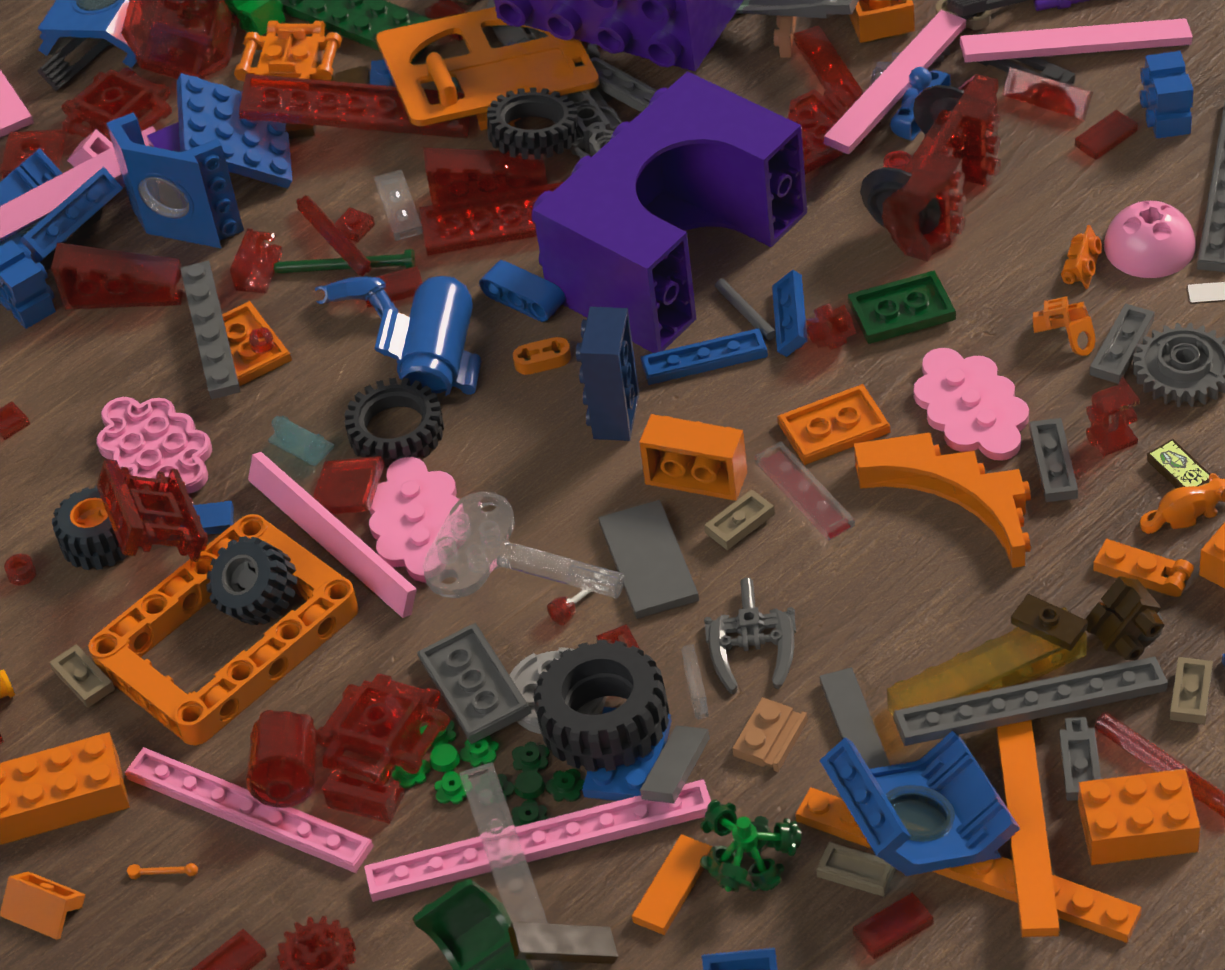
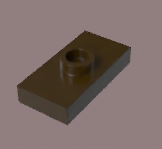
(1049, 622)

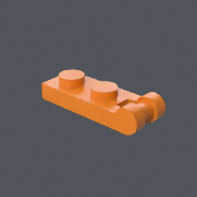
(1129, 562)

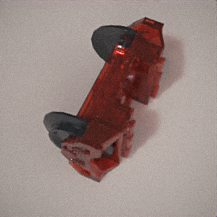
(959, 145)

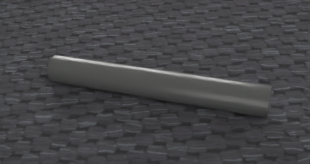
(745, 309)

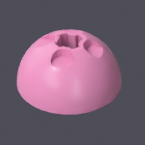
(1150, 240)

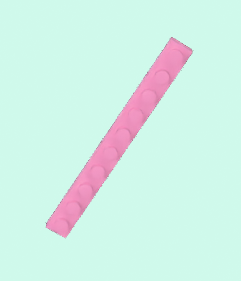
(537, 841)

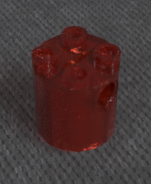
(282, 758)

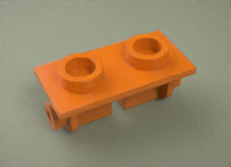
(1082, 258)

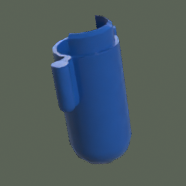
(433, 337)

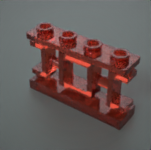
(150, 511)

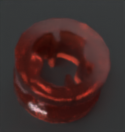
(18, 561)

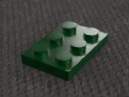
(901, 307)

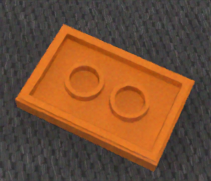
(248, 364)
(833, 424)

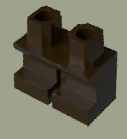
(1123, 616)

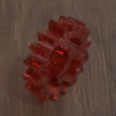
(313, 948)

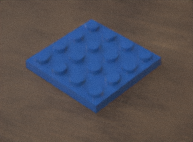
(249, 146)

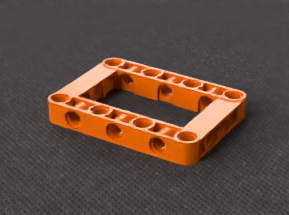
(252, 672)

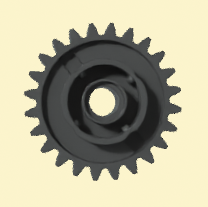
(1181, 364)

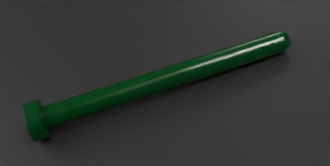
(406, 259)

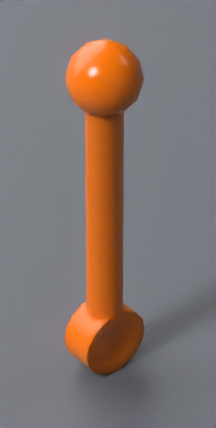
(134, 870)

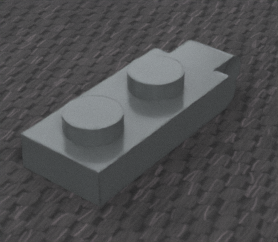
(1078, 755)

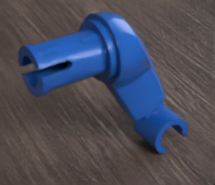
(361, 288)

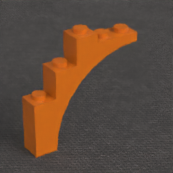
(918, 465)

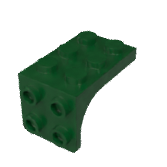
(470, 929)

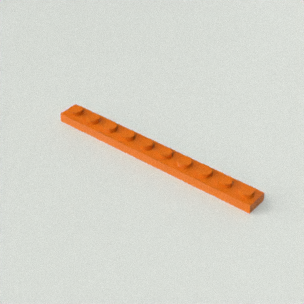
(1073, 901)

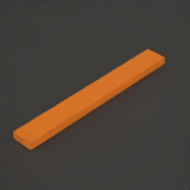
(1029, 844)

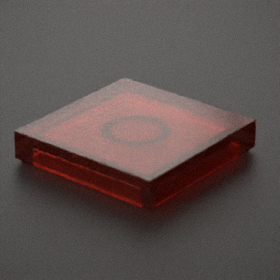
(349, 484)

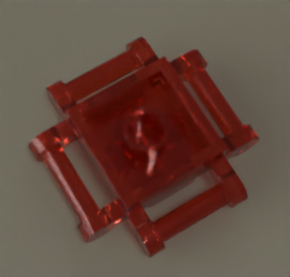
(114, 96)
(384, 724)

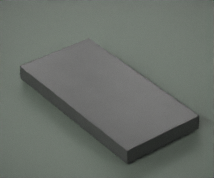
(648, 558)
(473, 683)

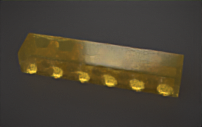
(992, 666)

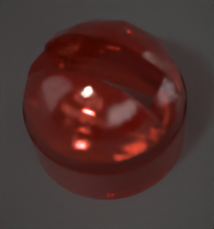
(264, 346)

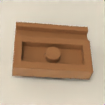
(770, 734)

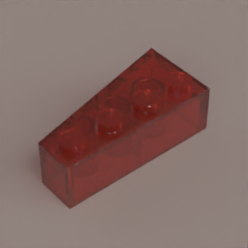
(477, 173)
(115, 278)

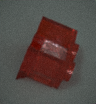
(1110, 418)

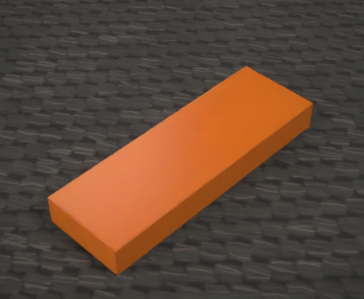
(671, 885)

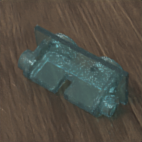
(299, 441)

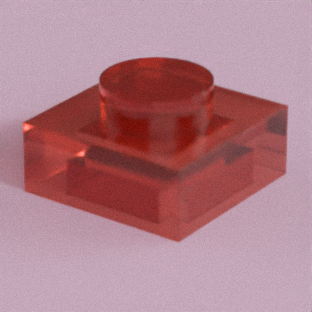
(355, 224)

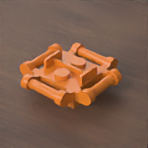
(290, 52)

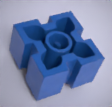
(1166, 94)
(24, 285)

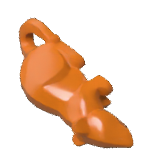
(1185, 504)

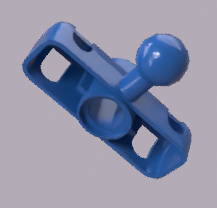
(904, 118)

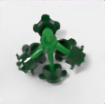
(750, 839)

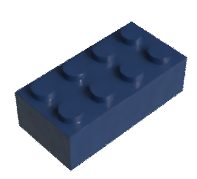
(608, 373)

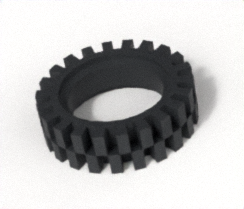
(532, 141)
(388, 397)

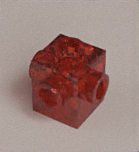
(839, 323)

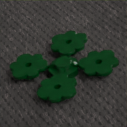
(531, 785)

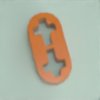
(541, 355)

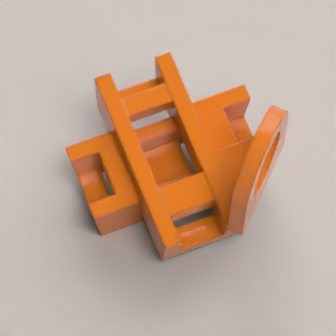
(1074, 317)

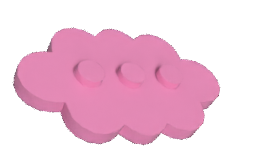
(971, 404)
(154, 439)
(410, 513)

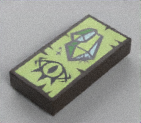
(1177, 465)

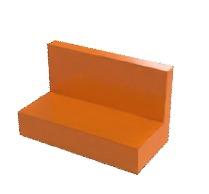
(39, 903)

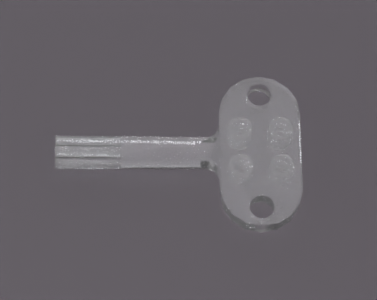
(477, 543)

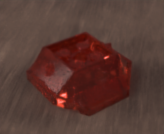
(180, 35)

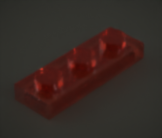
(1047, 93)

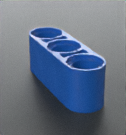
(522, 291)

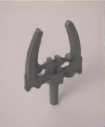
(750, 625)

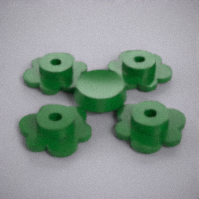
(446, 758)

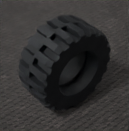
(608, 737)

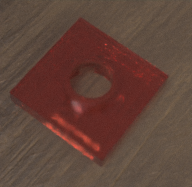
(49, 141)

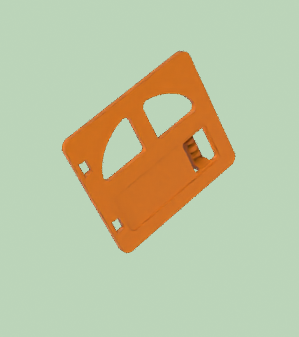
(482, 72)

